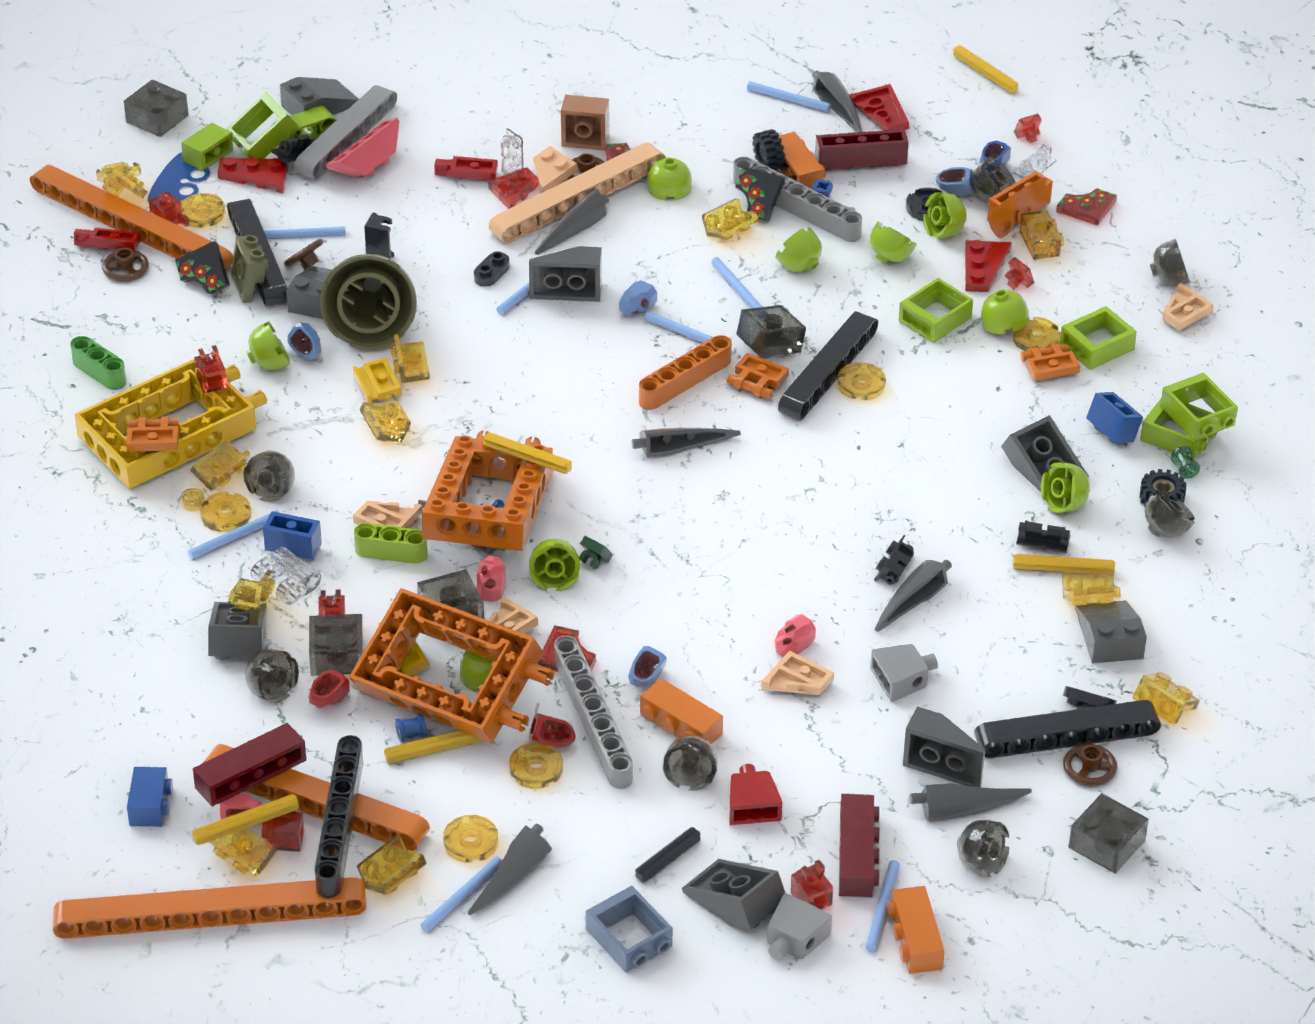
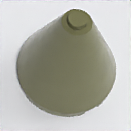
(368, 301)

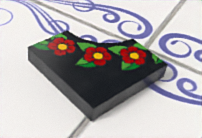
(760, 190)
(205, 267)

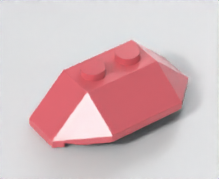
(369, 151)

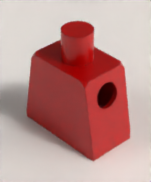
(753, 797)

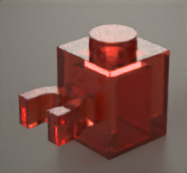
(169, 208)
(210, 370)
(331, 604)
(285, 831)
(812, 885)

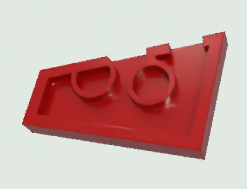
(881, 107)
(254, 170)
(983, 262)

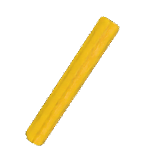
(985, 69)
(527, 453)
(1060, 564)
(428, 746)
(245, 819)

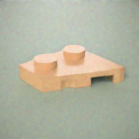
(553, 167)
(1186, 308)
(387, 514)
(514, 617)
(798, 675)

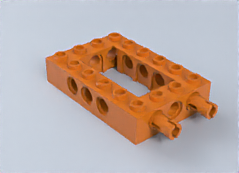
(452, 521)
(513, 663)

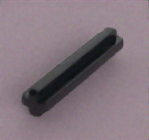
(667, 854)

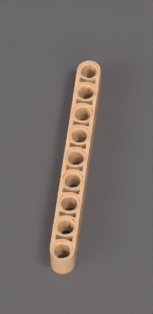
(560, 199)

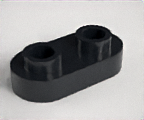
(491, 269)
(1078, 696)

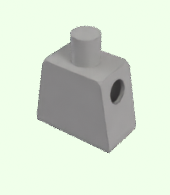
(901, 669)
(796, 928)

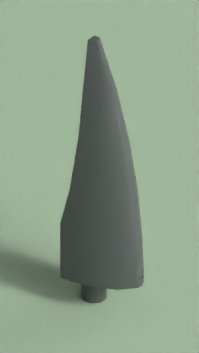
(832, 91)
(580, 217)
(673, 440)
(916, 589)
(957, 800)
(521, 858)

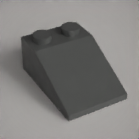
(307, 93)
(567, 275)
(305, 292)
(1038, 447)
(235, 631)
(1112, 631)
(942, 749)
(737, 892)

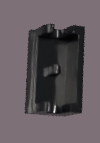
(378, 236)

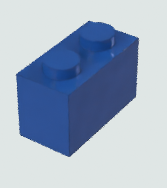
(1114, 417)
(293, 532)
(148, 796)

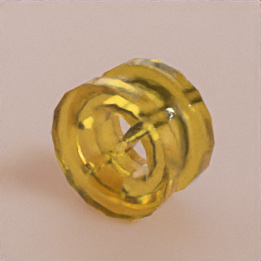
(189, 504)

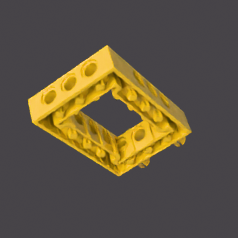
(227, 417)

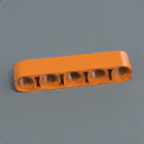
(685, 372)

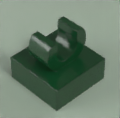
(595, 550)

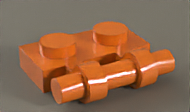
(1050, 362)
(760, 370)
(153, 434)

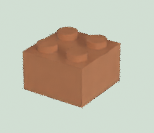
(584, 122)

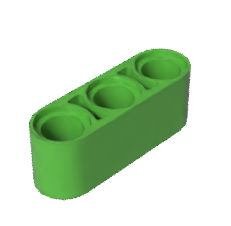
(98, 362)

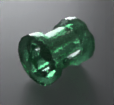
(1186, 464)

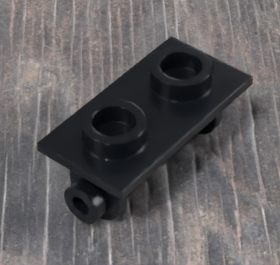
(292, 148)
(1052, 539)
(898, 554)

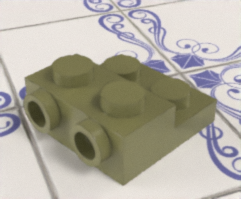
(248, 266)

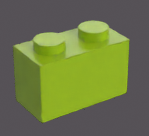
(207, 146)

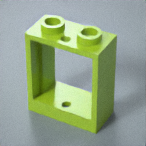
(253, 118)
(933, 328)
(1095, 355)
(1199, 387)
(1167, 439)

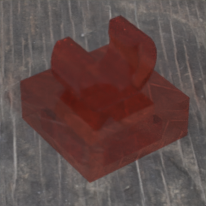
(1028, 128)
(1019, 274)

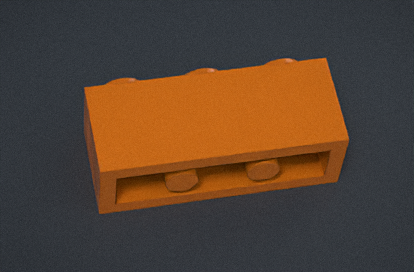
(799, 161)
(997, 199)
(680, 712)
(916, 929)

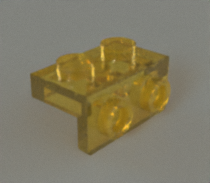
(117, 181)
(727, 220)
(410, 361)
(386, 420)
(219, 465)
(1089, 585)
(251, 593)
(1166, 696)
(246, 850)
(390, 866)

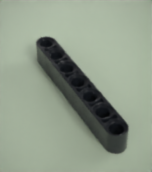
(246, 222)
(826, 365)
(1067, 728)
(339, 816)

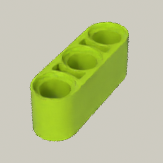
(312, 122)
(390, 543)

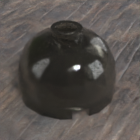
(990, 179)
(1169, 264)
(269, 475)
(1167, 516)
(271, 675)
(690, 762)
(983, 847)

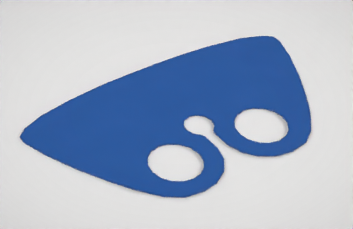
(170, 179)

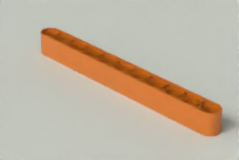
(119, 213)
(204, 908)

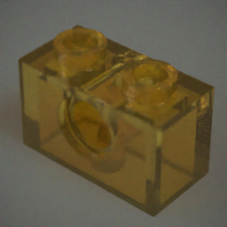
(1041, 234)

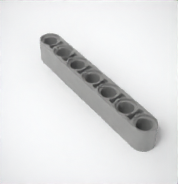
(345, 131)
(810, 204)
(593, 712)

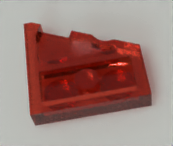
(514, 186)

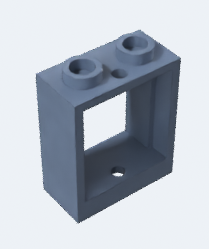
(619, 907)

